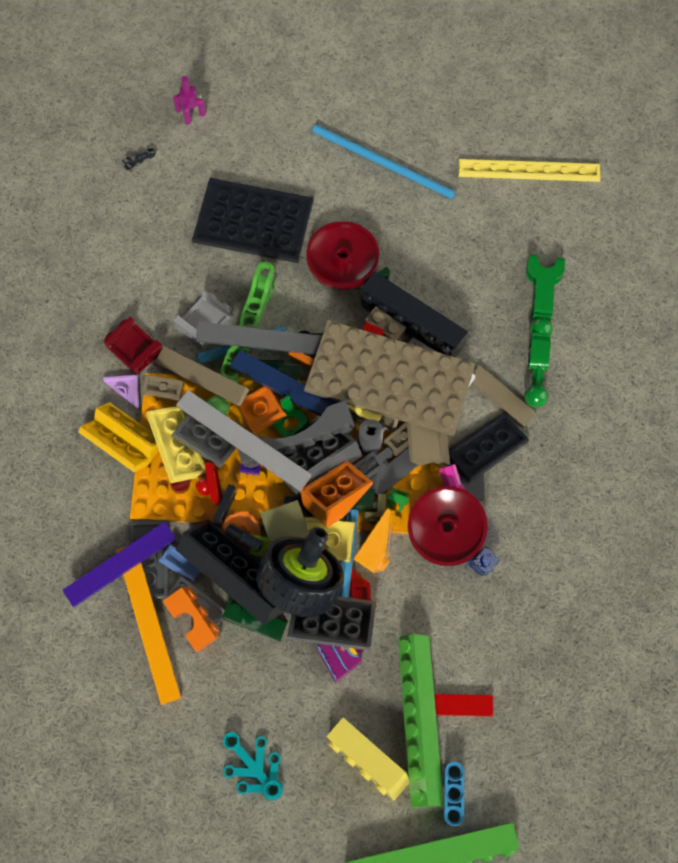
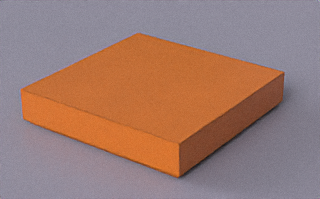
(261, 410)

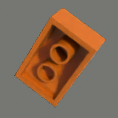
(335, 493)

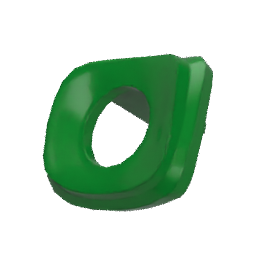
(291, 412)

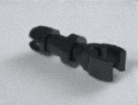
(138, 158)

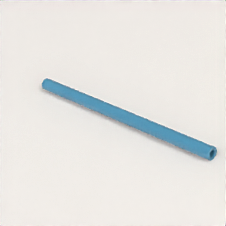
(391, 165)

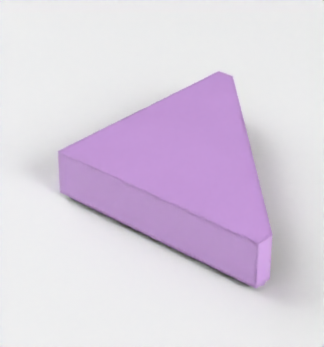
(126, 386)

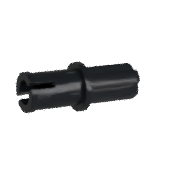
(244, 537)

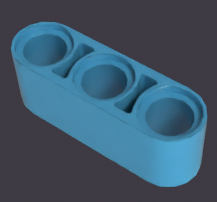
(458, 784)

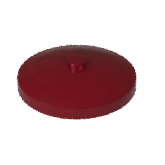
(342, 255)
(447, 526)

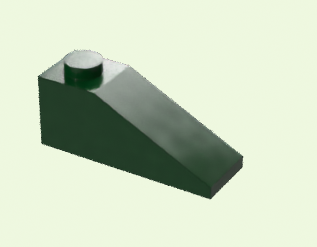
(241, 617)

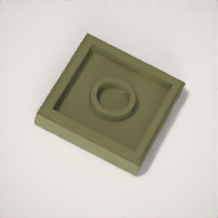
(285, 522)

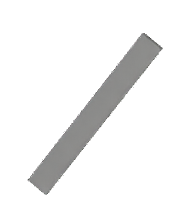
(244, 440)

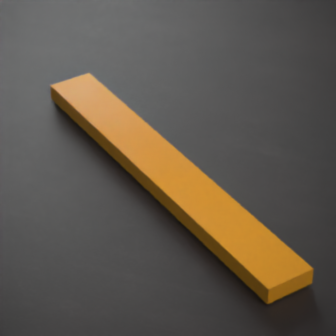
(151, 634)

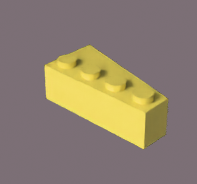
(368, 758)

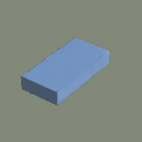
(179, 564)

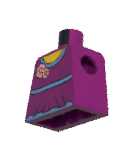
(339, 659)

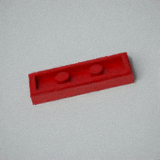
(463, 705)

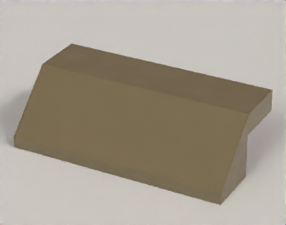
(427, 446)

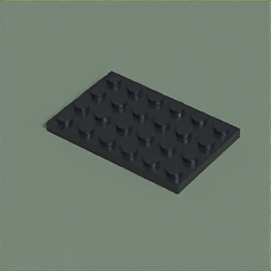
(253, 220)

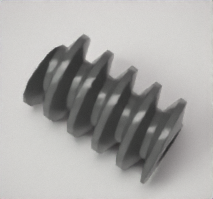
(370, 436)

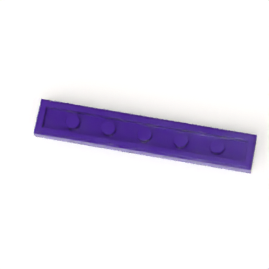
(119, 564)

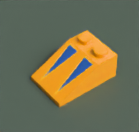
(378, 545)

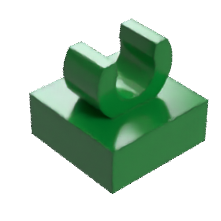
(399, 497)

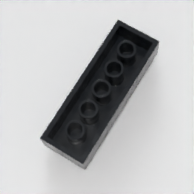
(418, 318)
(227, 566)

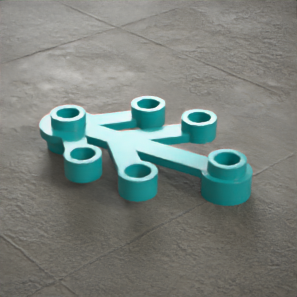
(254, 769)

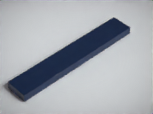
(279, 383)

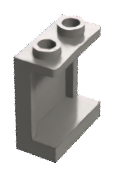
(205, 310)

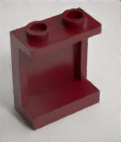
(132, 346)

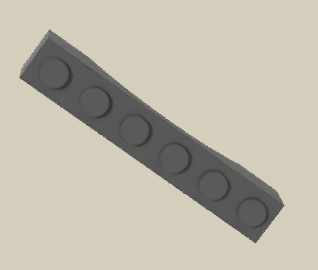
(333, 421)

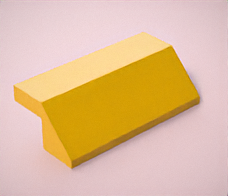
(121, 437)

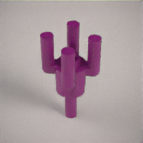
(188, 100)

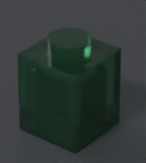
(365, 503)

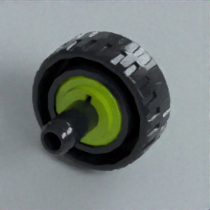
(300, 574)

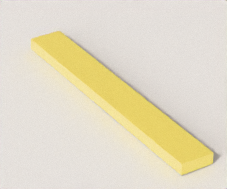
(529, 170)

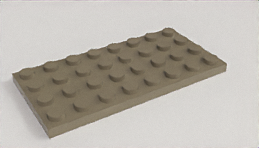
(390, 377)

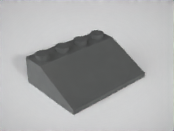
(324, 456)
(344, 625)

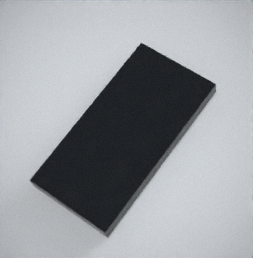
(487, 447)

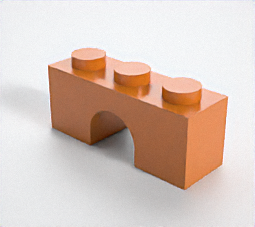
(204, 631)

